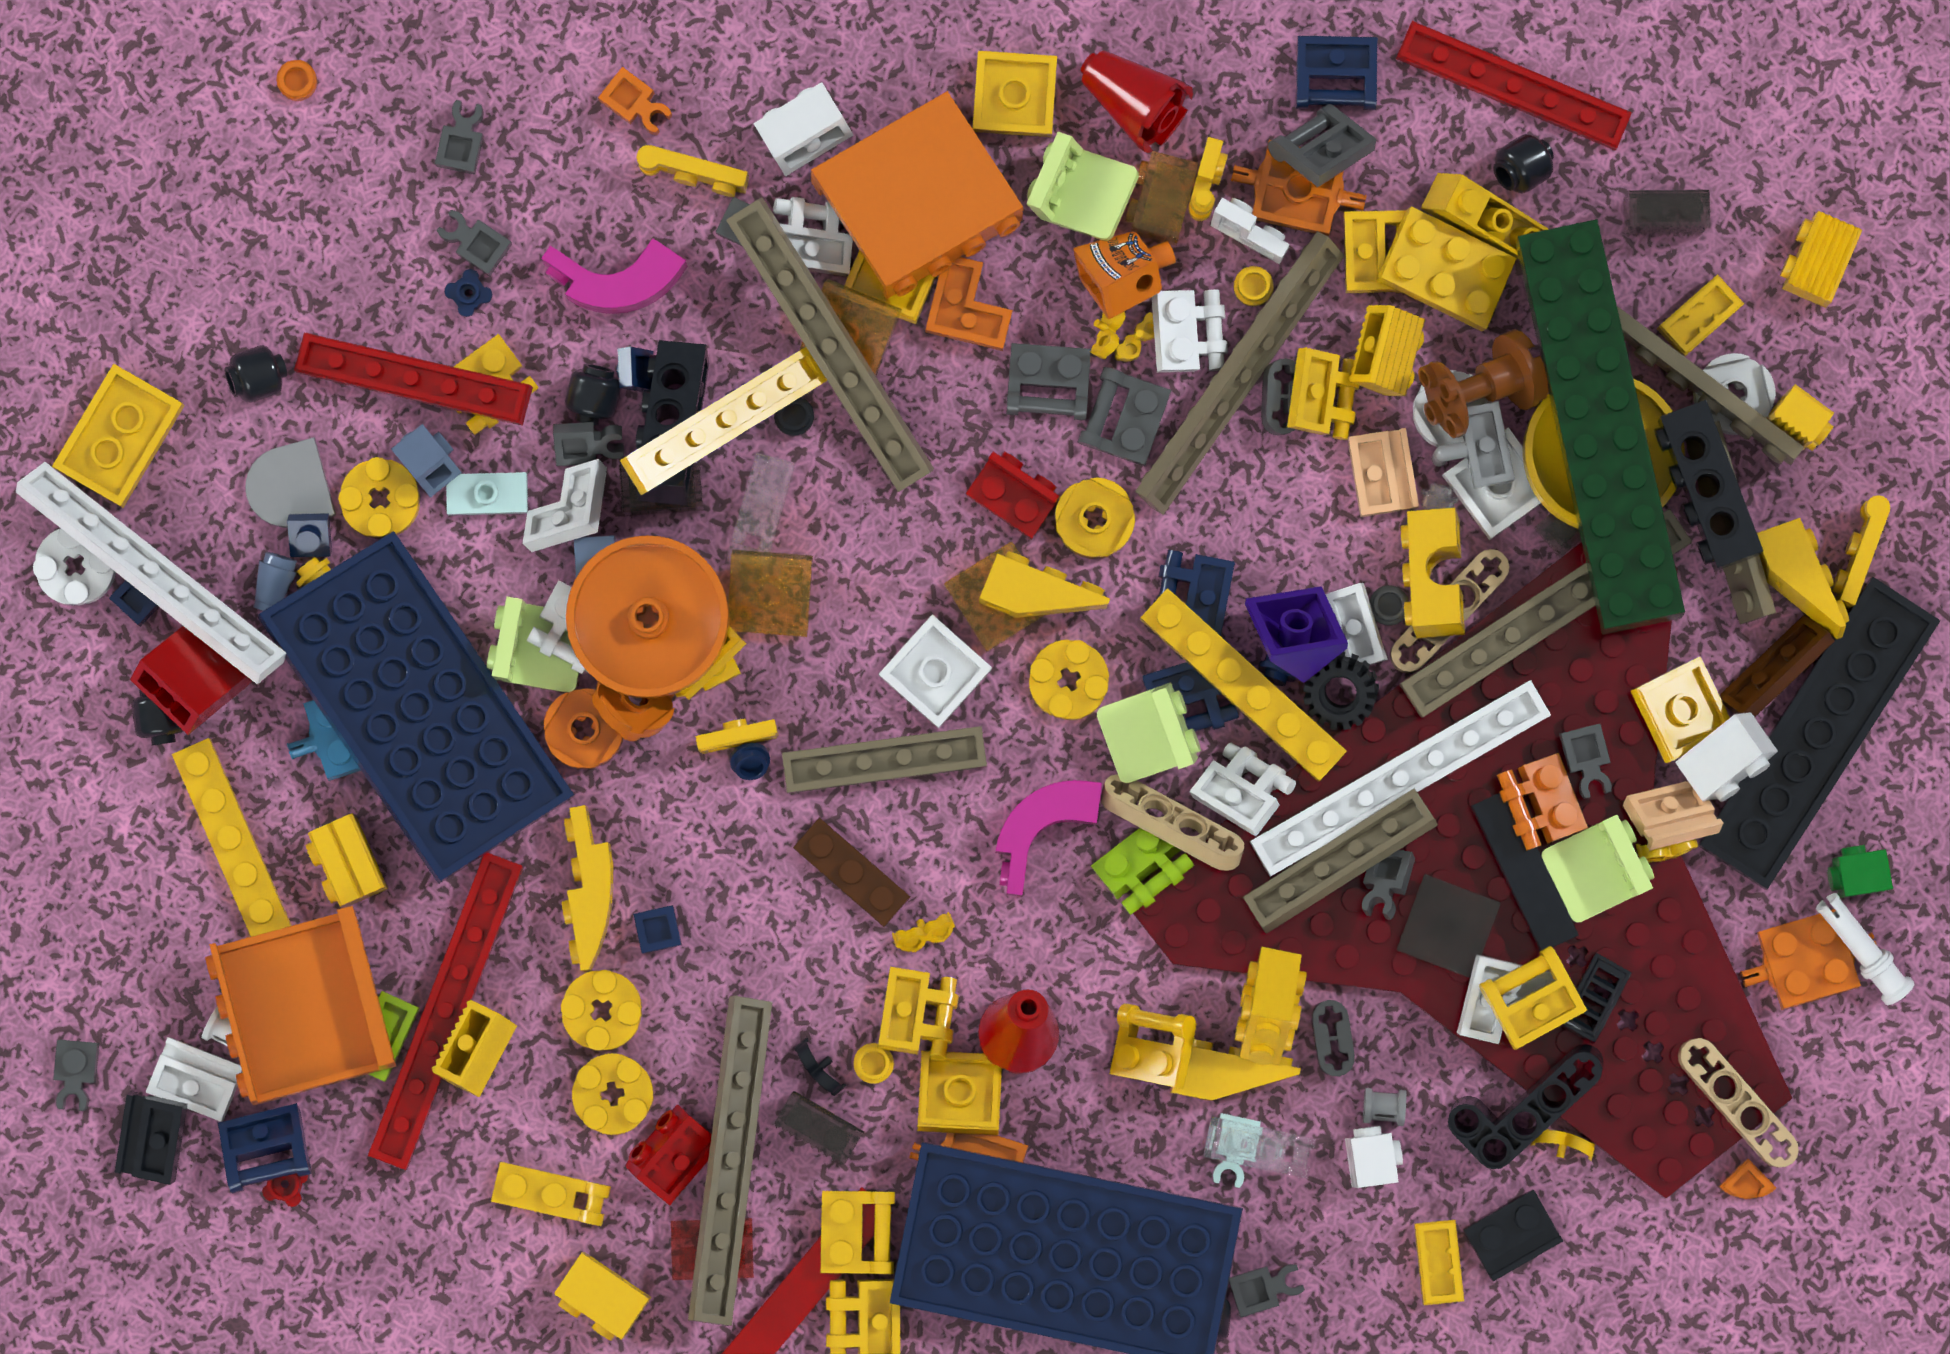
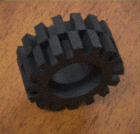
(1346, 714)

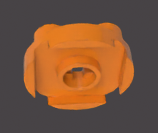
(631, 719)
(561, 734)

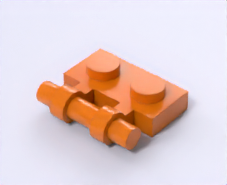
(1551, 799)

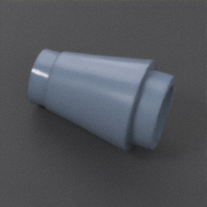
(273, 579)

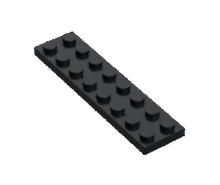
(1821, 732)

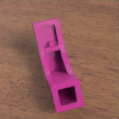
(620, 292)
(1051, 804)

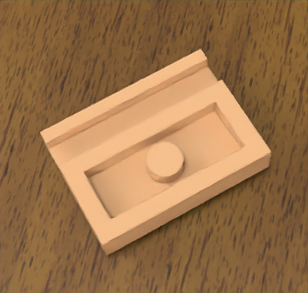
(1383, 472)
(1671, 815)

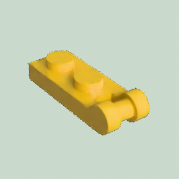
(689, 170)
(1861, 549)
(548, 1193)

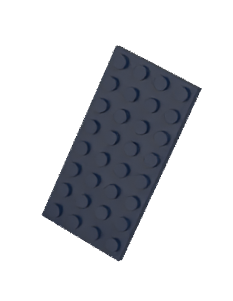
(416, 706)
(1065, 1254)

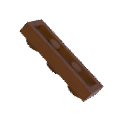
(1777, 667)
(851, 872)

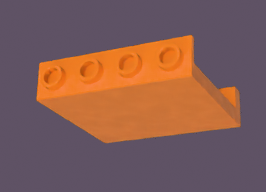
(919, 195)
(300, 1007)

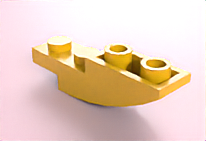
(588, 906)

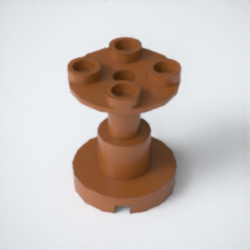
(1509, 374)

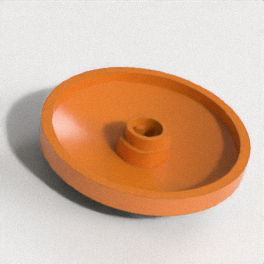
(647, 616)

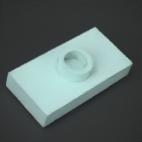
(488, 494)

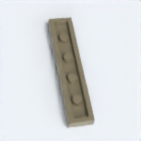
(1745, 579)
(884, 759)
(1340, 861)

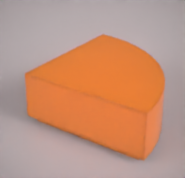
(1747, 1182)

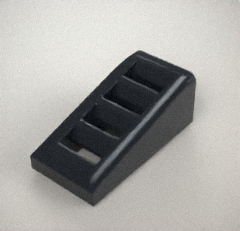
(1578, 1027)

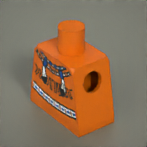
(1122, 271)

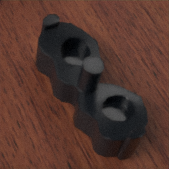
(816, 1069)

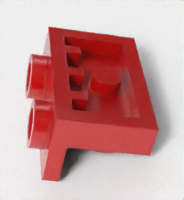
(1013, 494)
(671, 1154)

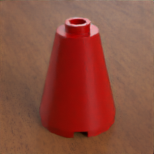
(1136, 97)
(1019, 1032)

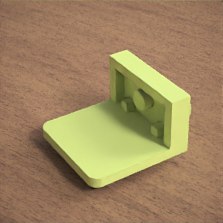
(1081, 189)
(520, 661)
(1148, 733)
(1597, 868)

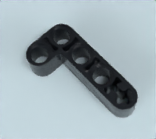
(1532, 1101)

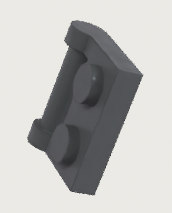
(1328, 153)
(1048, 368)
(1137, 421)

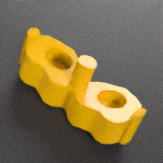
(1107, 339)
(1131, 346)
(1667, 852)
(916, 937)
(1566, 1139)

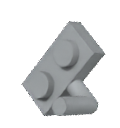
(1483, 446)

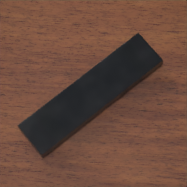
(1525, 875)

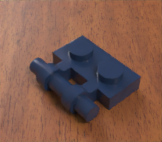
(1208, 585)
(1193, 689)

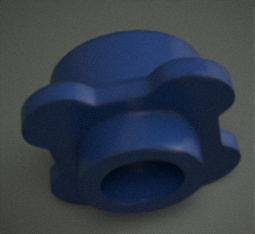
(465, 304)

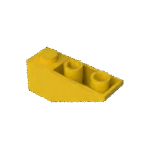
(1478, 212)
(1796, 573)
(1027, 592)
(1223, 1074)

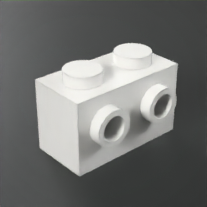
(803, 128)
(1727, 757)
(1373, 1157)

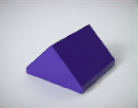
(1298, 630)

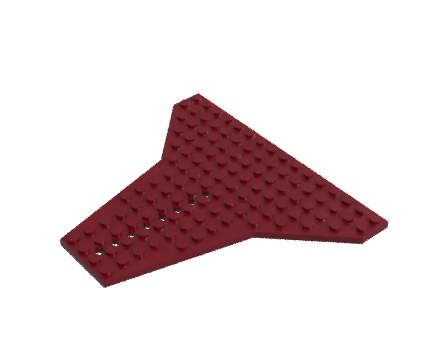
(1664, 936)

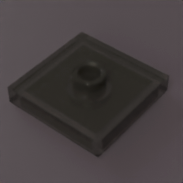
(1447, 926)

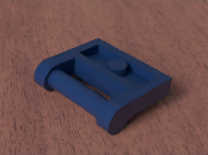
(1336, 59)
(262, 1136)

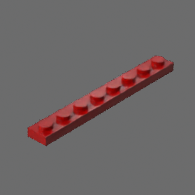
(452, 988)

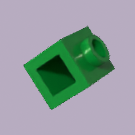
(1860, 872)

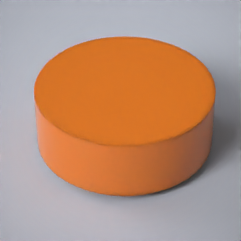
(296, 80)

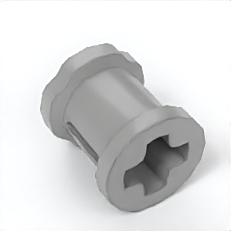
(1384, 1106)

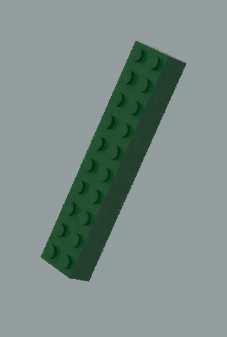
(1600, 427)

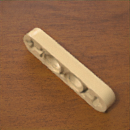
(1491, 582)
(1169, 826)
(1741, 1099)

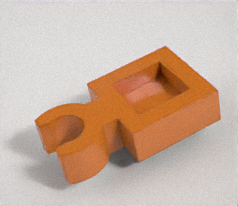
(630, 98)

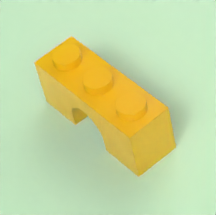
(1433, 607)

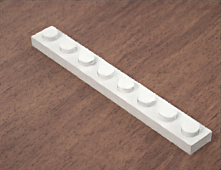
(151, 572)
(1410, 770)

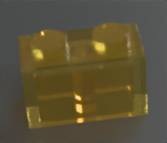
(1163, 197)

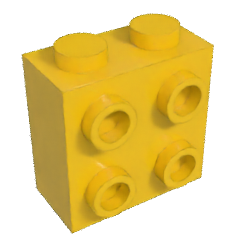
(1270, 1006)

